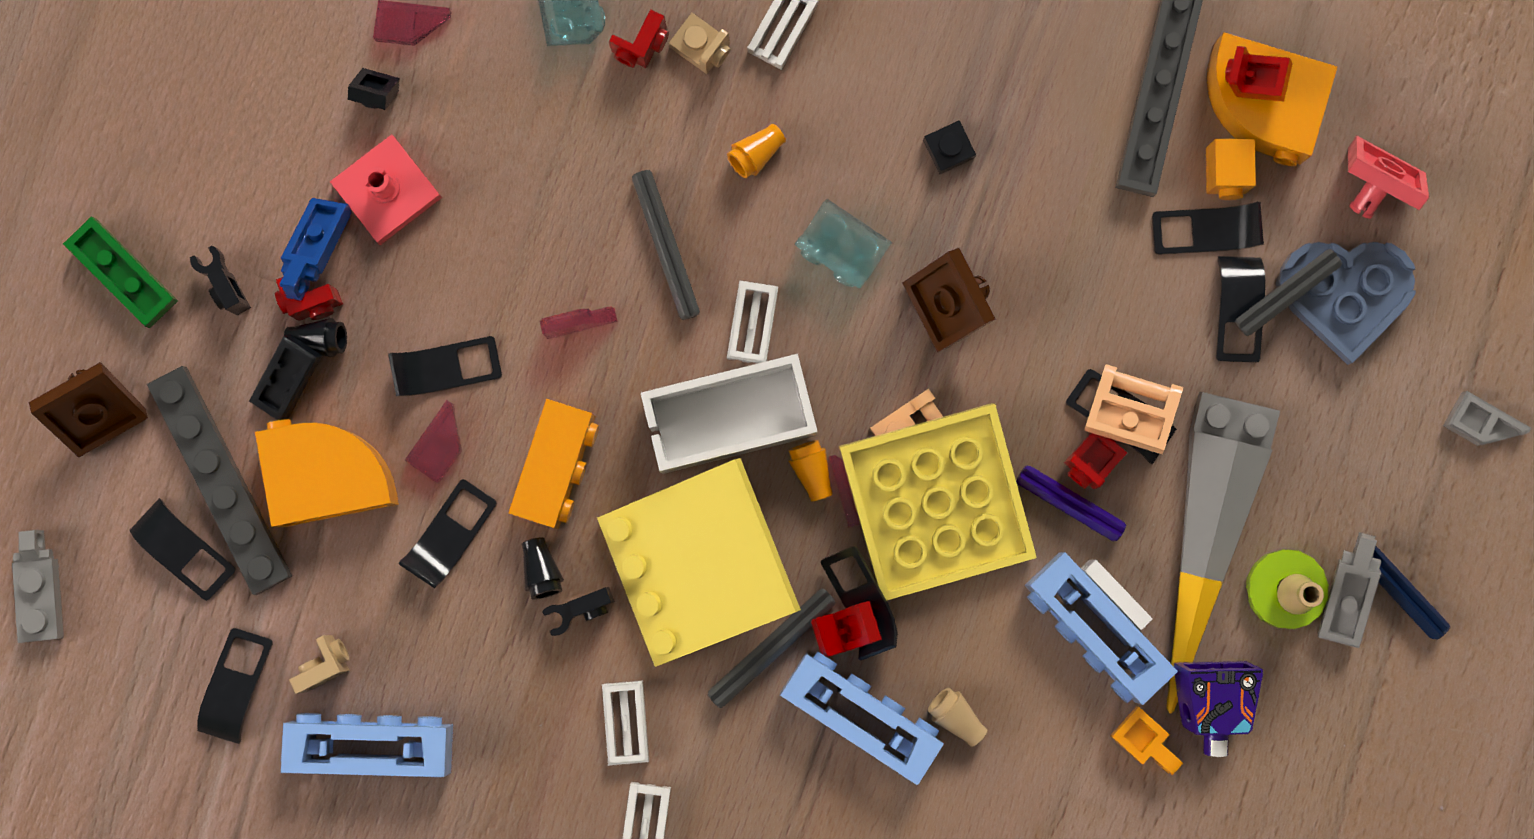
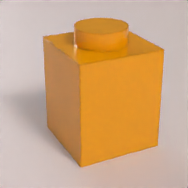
(1230, 168)

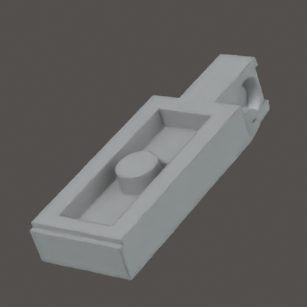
(36, 590)
(1351, 594)

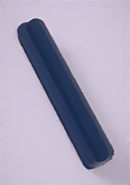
(1410, 598)

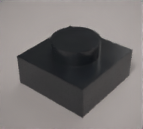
(373, 89)
(949, 147)

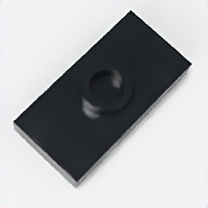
(285, 378)

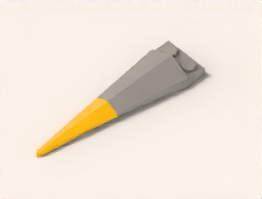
(1225, 467)

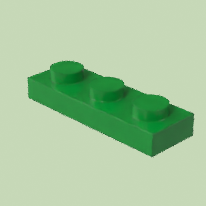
(120, 272)

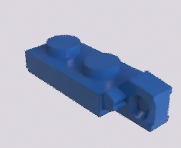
(312, 245)

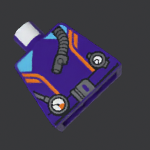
(1217, 700)

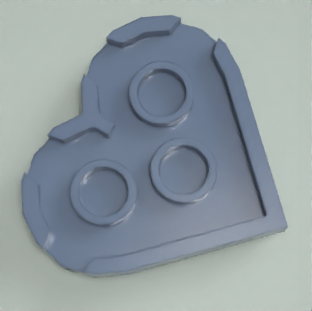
(1355, 300)

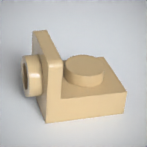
(701, 44)
(318, 672)

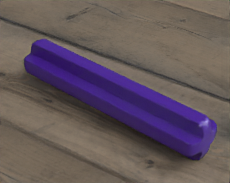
(1071, 503)

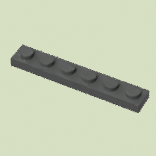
(1158, 96)
(219, 480)

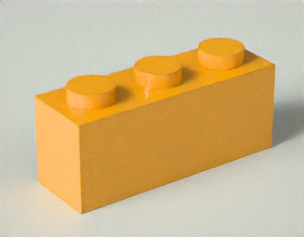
(554, 464)

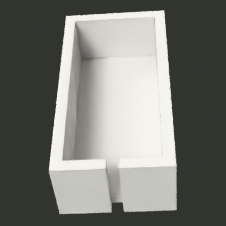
(729, 413)

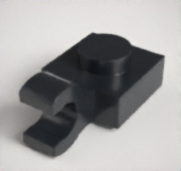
(225, 288)
(589, 605)

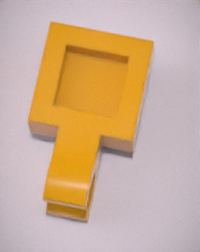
(1144, 739)

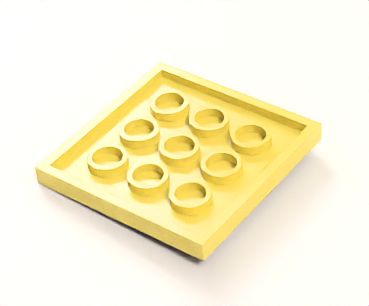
(938, 501)
(698, 562)

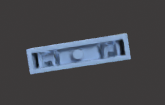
(1144, 678)
(300, 744)
(918, 753)

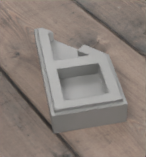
(1481, 421)

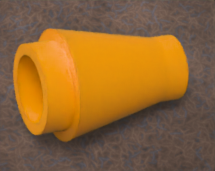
(754, 151)
(811, 468)

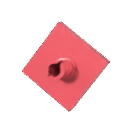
(1384, 175)
(385, 189)

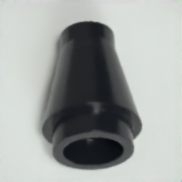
(323, 336)
(540, 570)

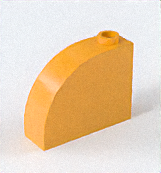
(1279, 128)
(320, 473)

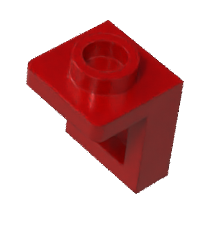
(650, 38)
(1258, 75)
(315, 303)
(1094, 460)
(846, 629)

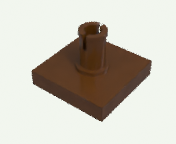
(949, 299)
(88, 409)

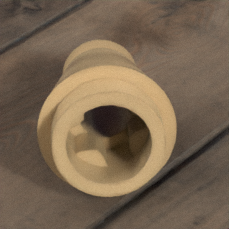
(1291, 594)
(955, 715)

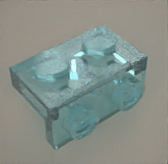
(571, 21)
(842, 245)

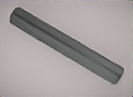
(665, 244)
(770, 648)

